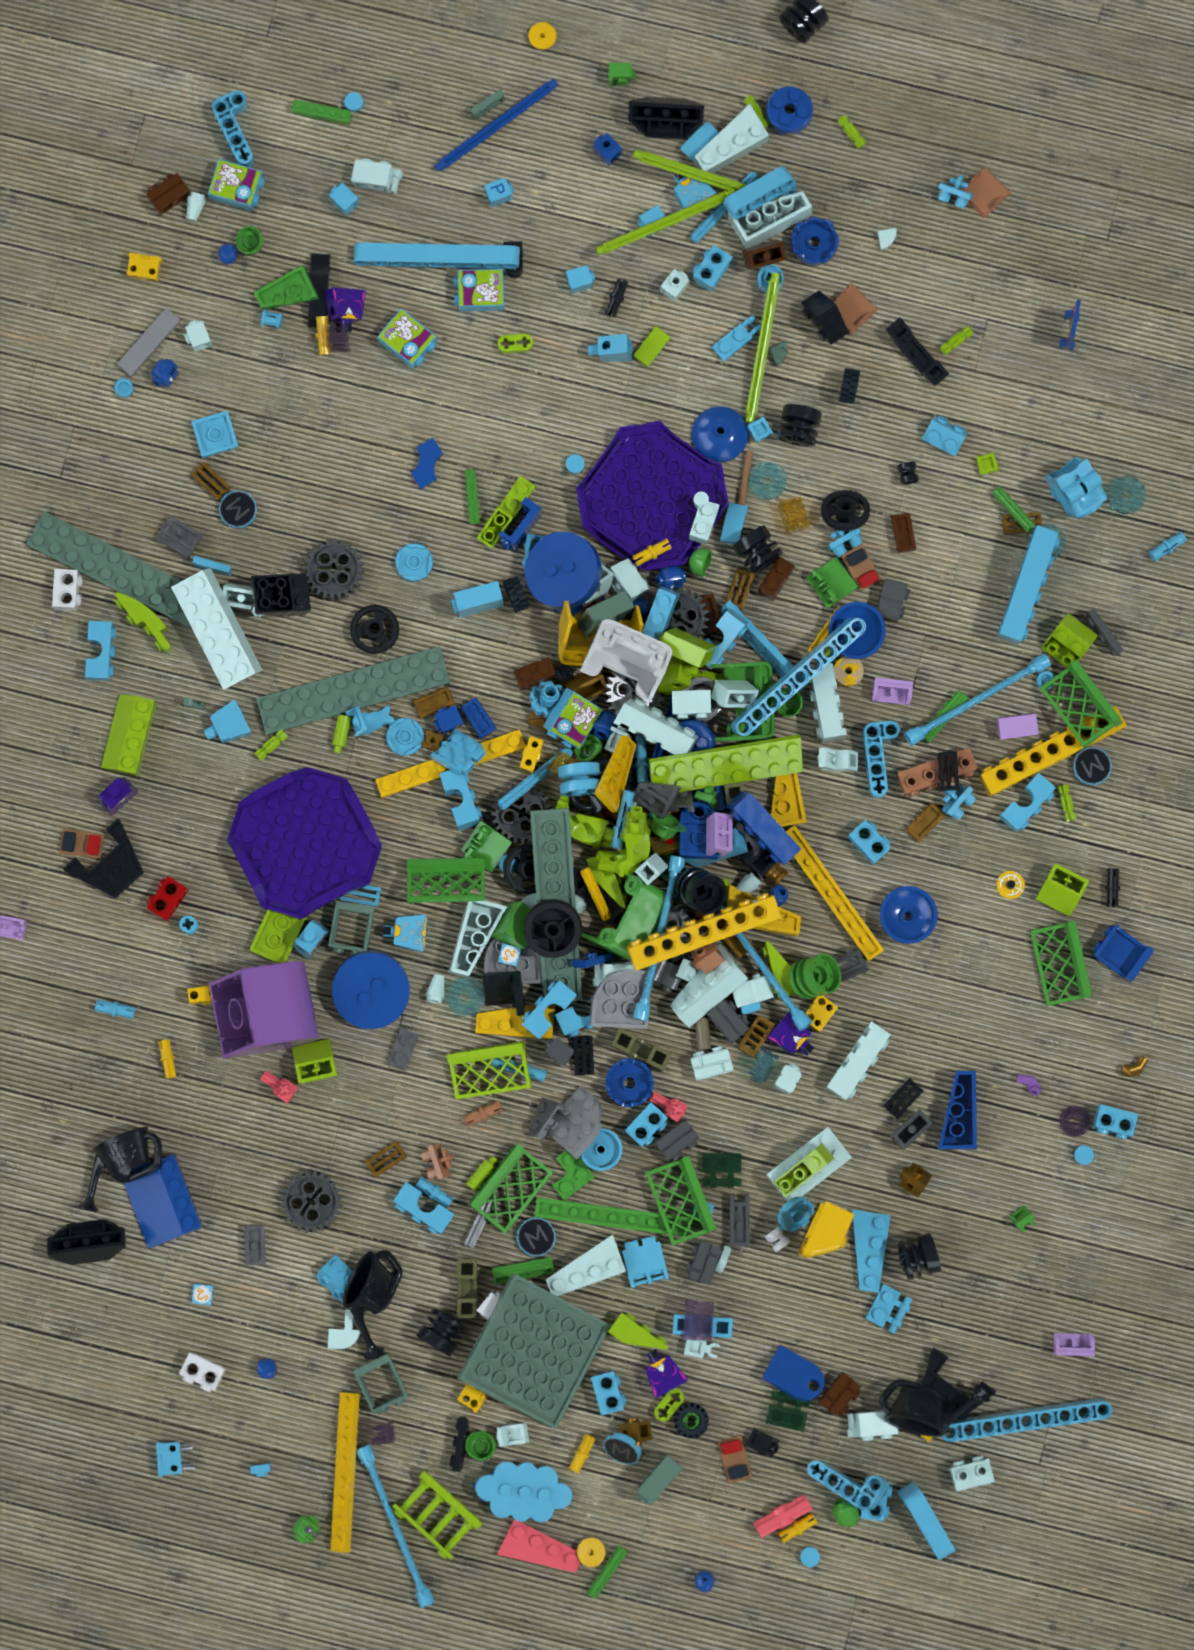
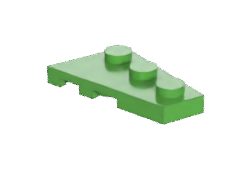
(287, 290)

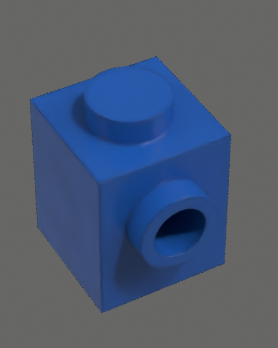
(607, 148)
(448, 719)

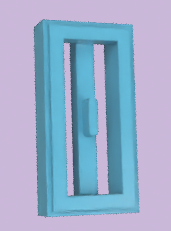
(215, 566)
(363, 902)

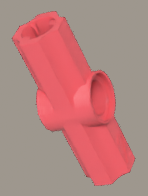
(782, 1516)

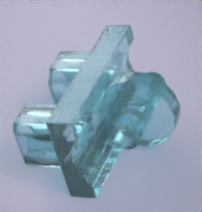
(763, 1066)

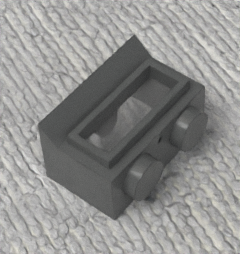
(851, 964)

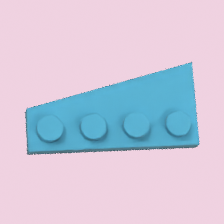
(870, 1246)

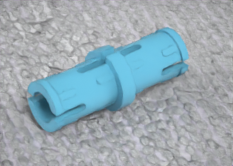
(1167, 546)
(115, 1009)
(434, 1192)

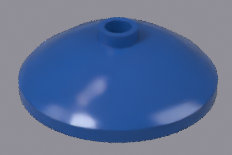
(720, 446)
(873, 636)
(918, 905)

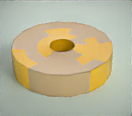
(852, 679)

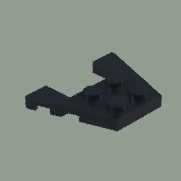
(116, 870)
(952, 1396)

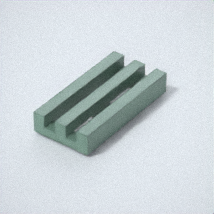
(487, 104)

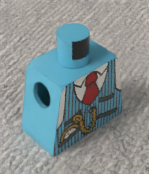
(311, 938)

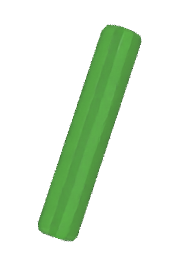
(472, 496)
(1013, 509)
(606, 1573)

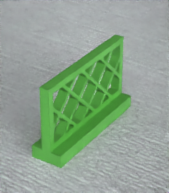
(1090, 691)
(445, 869)
(1077, 958)
(495, 1180)
(697, 1196)

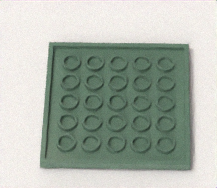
(533, 1351)

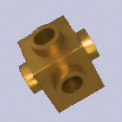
(914, 1179)
(637, 1430)

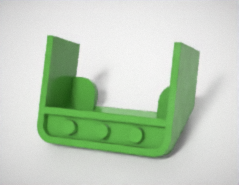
(760, 676)
(638, 920)

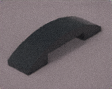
(320, 279)
(915, 352)
(581, 889)

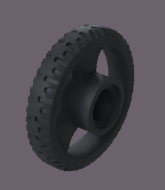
(844, 510)
(357, 631)
(516, 882)

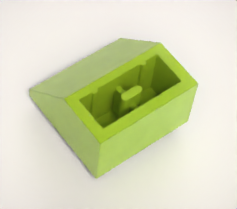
(1069, 641)
(1062, 889)
(314, 1062)

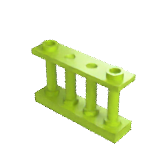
(441, 1495)

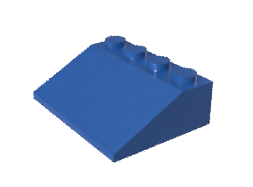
(164, 1203)

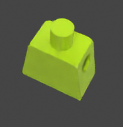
(677, 676)

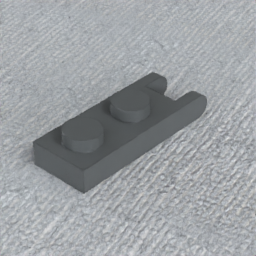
(1104, 634)
(740, 1221)

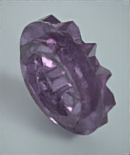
(1069, 1127)

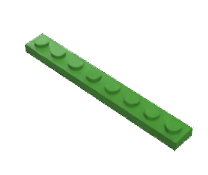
(607, 1216)

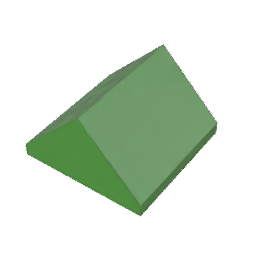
(511, 925)

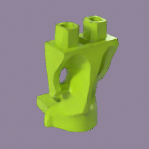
(588, 829)
(637, 845)

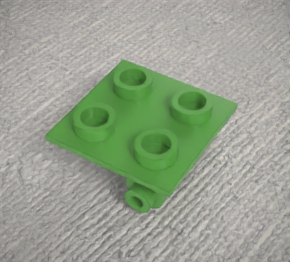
(831, 582)
(486, 844)

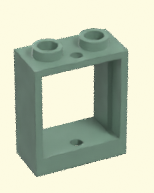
(613, 608)
(351, 908)
(372, 1365)
(658, 1479)

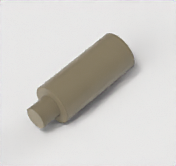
(702, 1034)

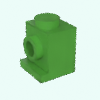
(620, 73)

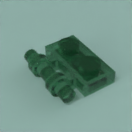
(721, 1163)
(787, 1417)

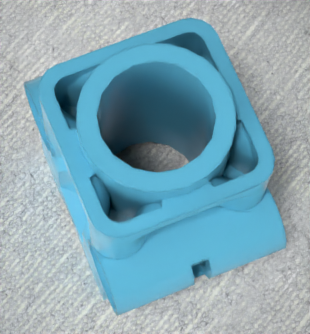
(1077, 487)

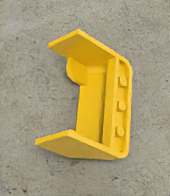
(573, 644)
(826, 1231)

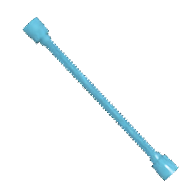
(1038, 664)
(676, 866)
(800, 1019)
(423, 1594)

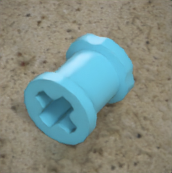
(271, 319)
(183, 921)

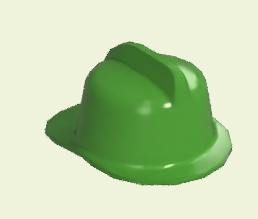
(666, 827)

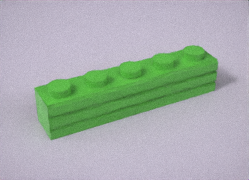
(321, 112)
(957, 699)
(523, 1269)

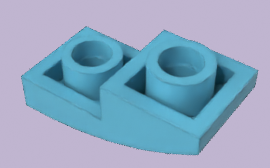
(699, 140)
(734, 523)

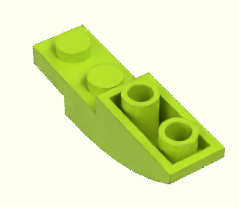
(506, 512)
(141, 615)

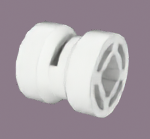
(777, 1234)

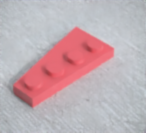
(536, 1547)

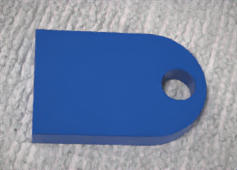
(693, 841)
(792, 1374)

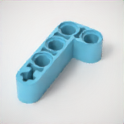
(235, 132)
(754, 195)
(868, 742)
(844, 1482)
(926, 1520)

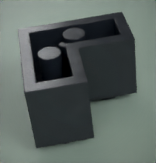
(825, 317)

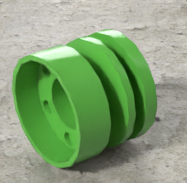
(815, 976)

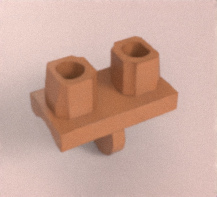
(440, 1161)

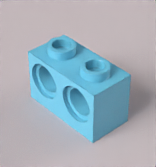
(716, 270)
(865, 845)
(1116, 1116)
(643, 1122)
(602, 1393)
(884, 1509)

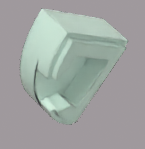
(886, 237)
(723, 1259)

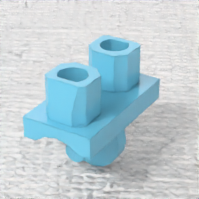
(963, 196)
(838, 547)
(954, 799)

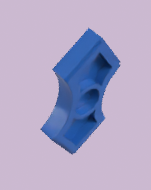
(424, 472)

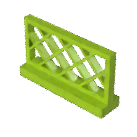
(482, 1054)

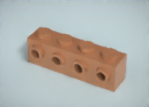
(926, 774)

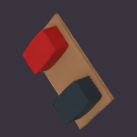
(861, 567)
(81, 843)
(734, 1459)

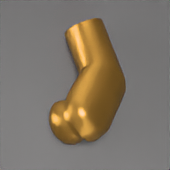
(1136, 1069)

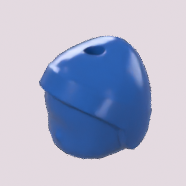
(227, 253)
(644, 609)
(780, 894)
(266, 1368)
(708, 1584)

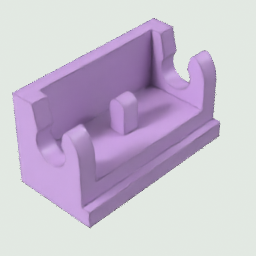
(892, 691)
(1017, 726)
(719, 834)
(12, 927)
(1074, 1344)

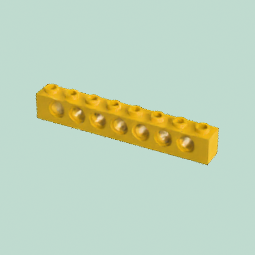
(994, 785)
(769, 913)

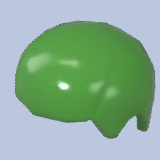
(249, 240)
(700, 561)
(792, 706)
(590, 749)
(480, 1445)

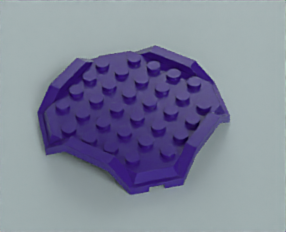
(646, 494)
(304, 842)

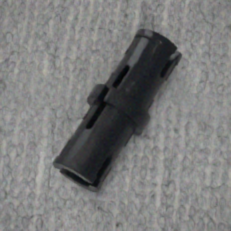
(616, 297)
(1112, 887)

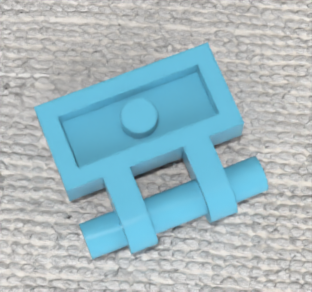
(883, 1305)

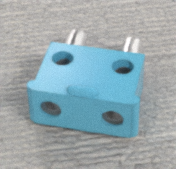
(167, 1458)

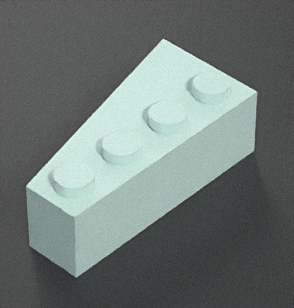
(733, 142)
(771, 218)
(827, 706)
(656, 726)
(474, 933)
(708, 990)
(858, 1060)
(593, 1266)

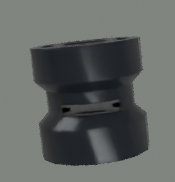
(908, 473)

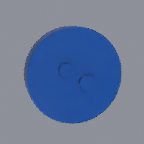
(563, 570)
(370, 989)

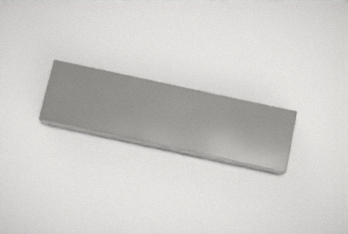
(148, 342)

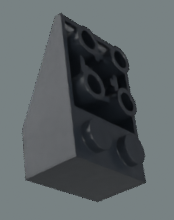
(281, 594)
(756, 858)

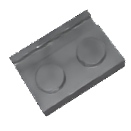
(179, 537)

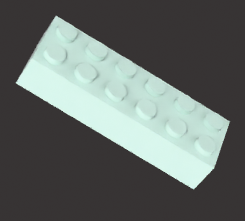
(216, 628)

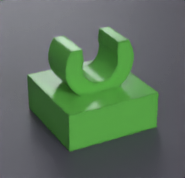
(707, 797)
(1021, 1218)

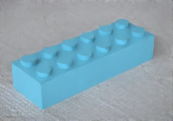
(1027, 585)

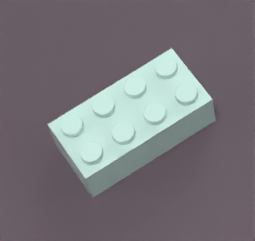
(834, 1146)

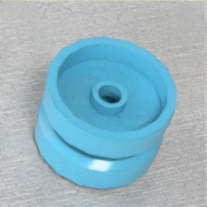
(578, 778)
(611, 1155)

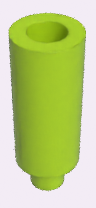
(341, 733)
(481, 1173)

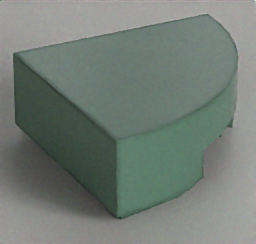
(778, 352)
(190, 703)

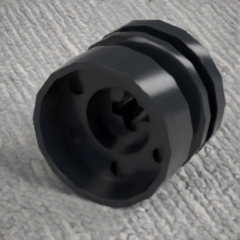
(803, 19)
(799, 425)
(758, 551)
(701, 890)
(919, 1256)
(442, 1331)

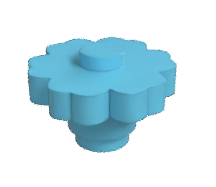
(545, 698)

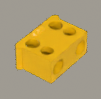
(145, 265)
(531, 754)
(204, 995)
(818, 1011)
(476, 1397)

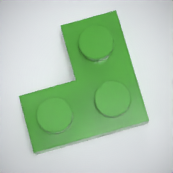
(576, 1178)

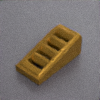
(764, 1021)

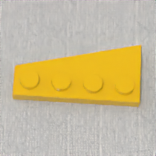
(616, 773)
(787, 925)
(507, 1023)

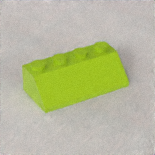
(129, 734)

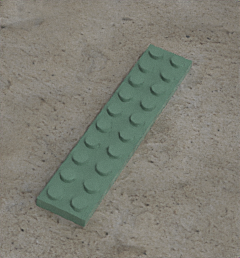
(107, 565)
(351, 689)
(555, 881)

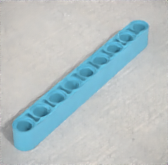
(436, 255)
(789, 678)
(1034, 1419)

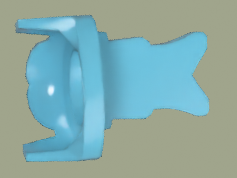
(366, 723)

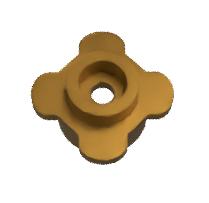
(427, 742)

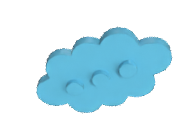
(523, 1491)

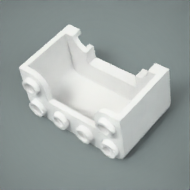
(630, 655)

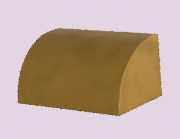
(587, 685)

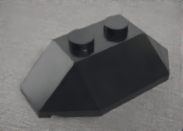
(665, 116)
(86, 1242)

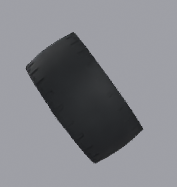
(557, 913)

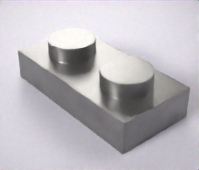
(403, 1049)
(255, 1245)

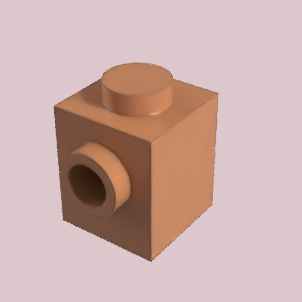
(707, 958)

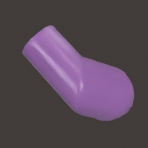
(1031, 1083)

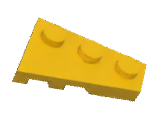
(787, 801)

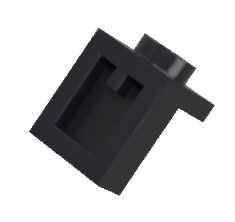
(763, 1443)

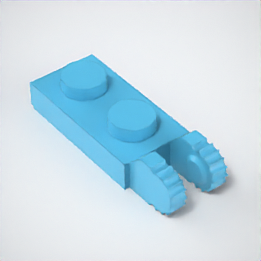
(735, 339)

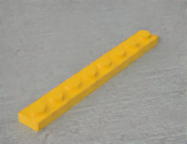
(431, 769)
(835, 897)
(344, 1472)

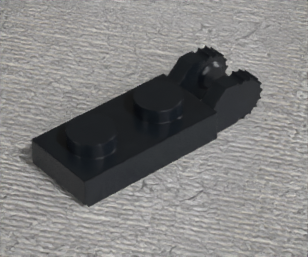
(459, 1442)

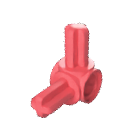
(282, 1088)
(673, 1108)

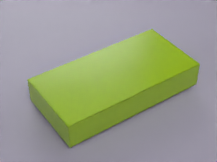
(651, 346)

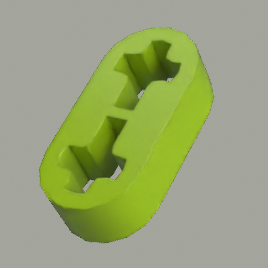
(517, 348)
(672, 1408)

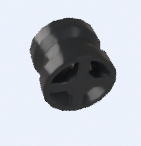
(563, 673)

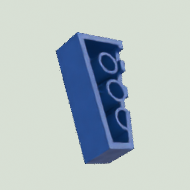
(763, 827)
(961, 1116)

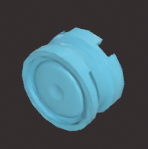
(765, 275)

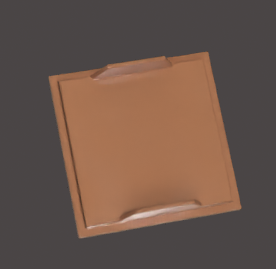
(987, 192)
(854, 308)

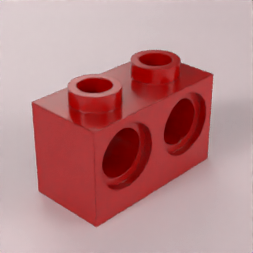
(172, 901)

